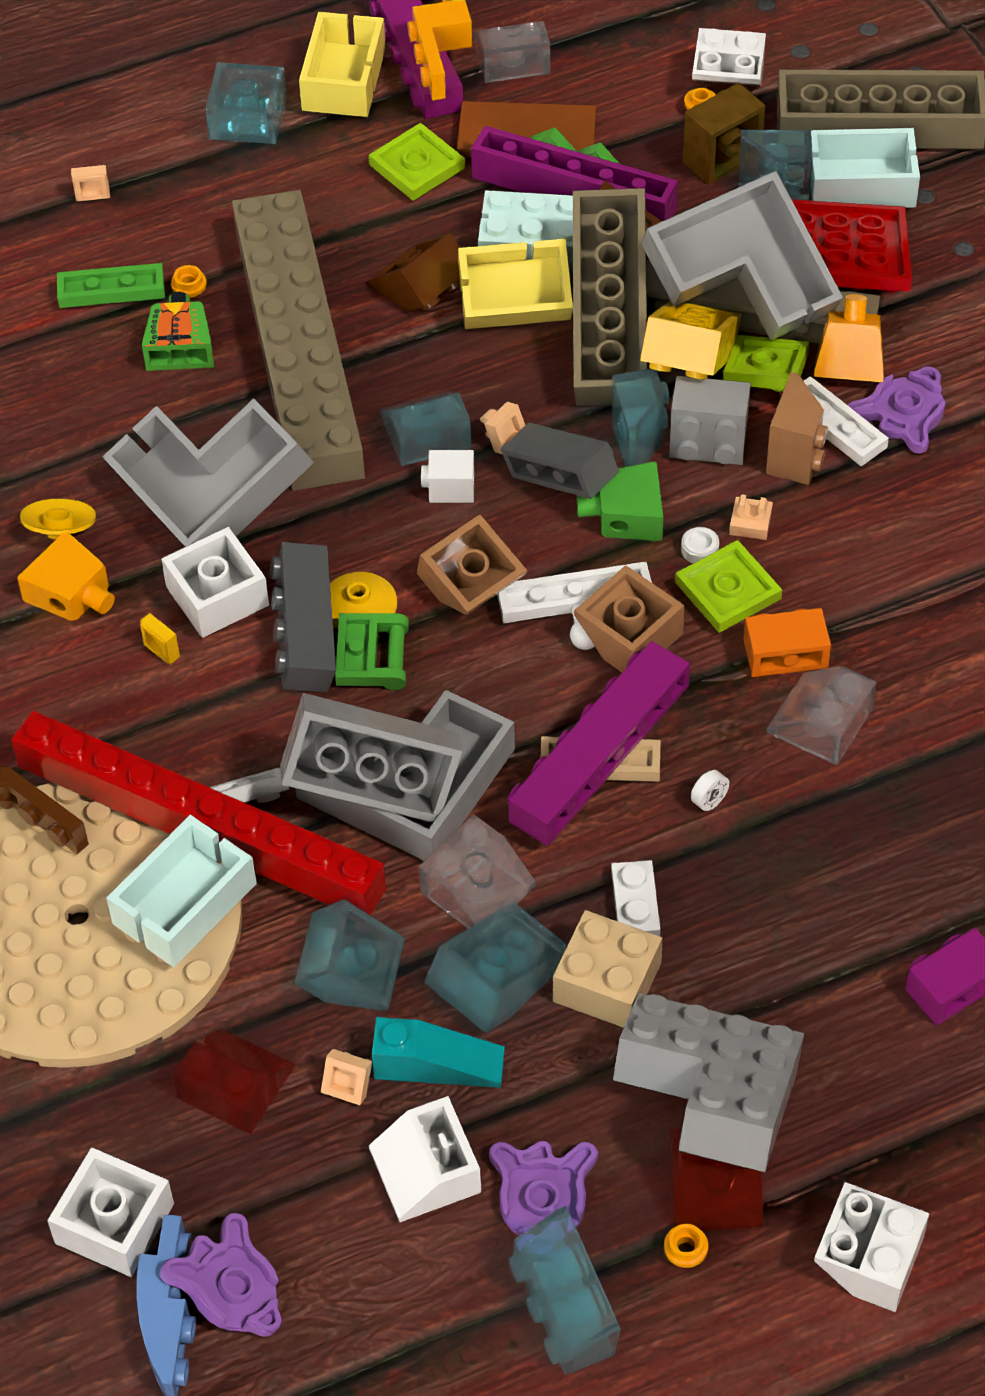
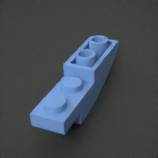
(163, 1310)

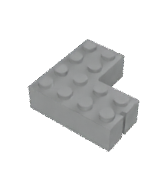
(749, 237)
(213, 486)
(486, 746)
(725, 1065)

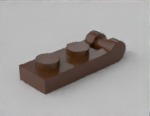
(40, 809)

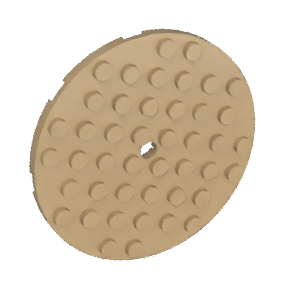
(89, 987)

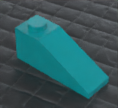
(434, 1054)

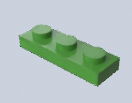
(110, 285)

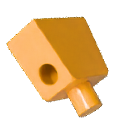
(851, 344)
(66, 580)

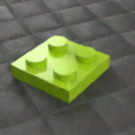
(416, 161)
(765, 361)
(728, 586)

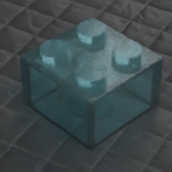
(246, 103)

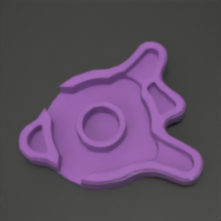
(906, 407)
(539, 1183)
(228, 1280)

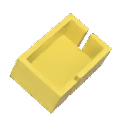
(338, 74)
(509, 290)

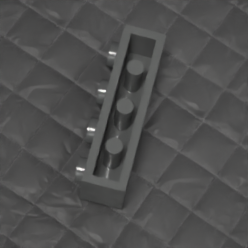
(303, 618)

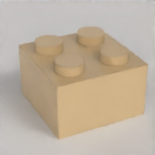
(606, 968)

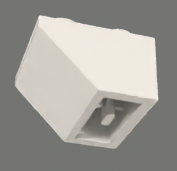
(729, 57)
(426, 1160)
(871, 1245)

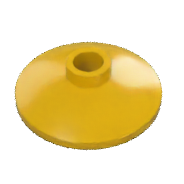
(57, 517)
(375, 593)

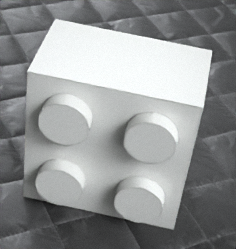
(215, 582)
(111, 1211)

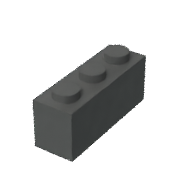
(560, 460)

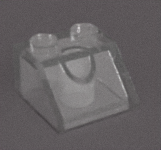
(513, 51)
(825, 711)
(474, 874)

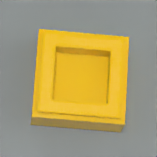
(159, 639)

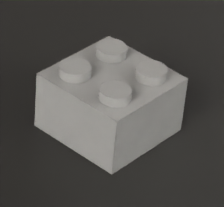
(709, 420)

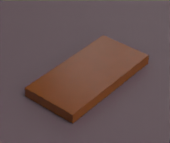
(526, 119)

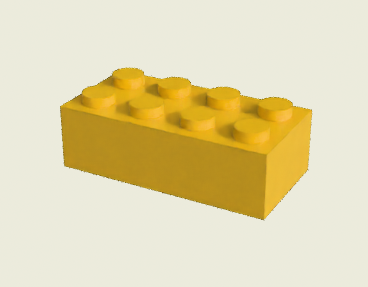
(690, 339)

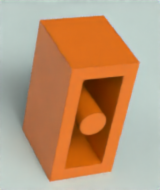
(787, 642)

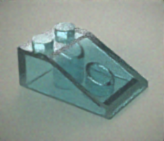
(495, 966)

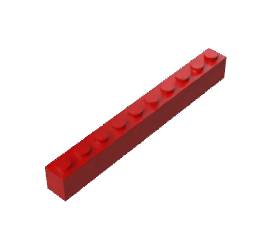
(167, 798)

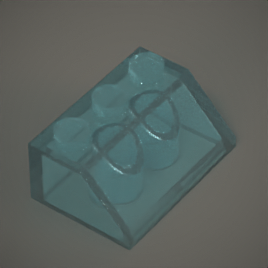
(565, 1293)

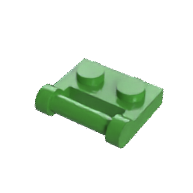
(358, 650)

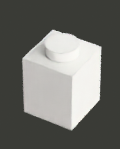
(449, 476)

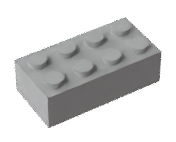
(370, 758)

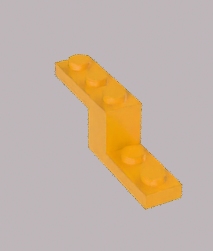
(435, 30)

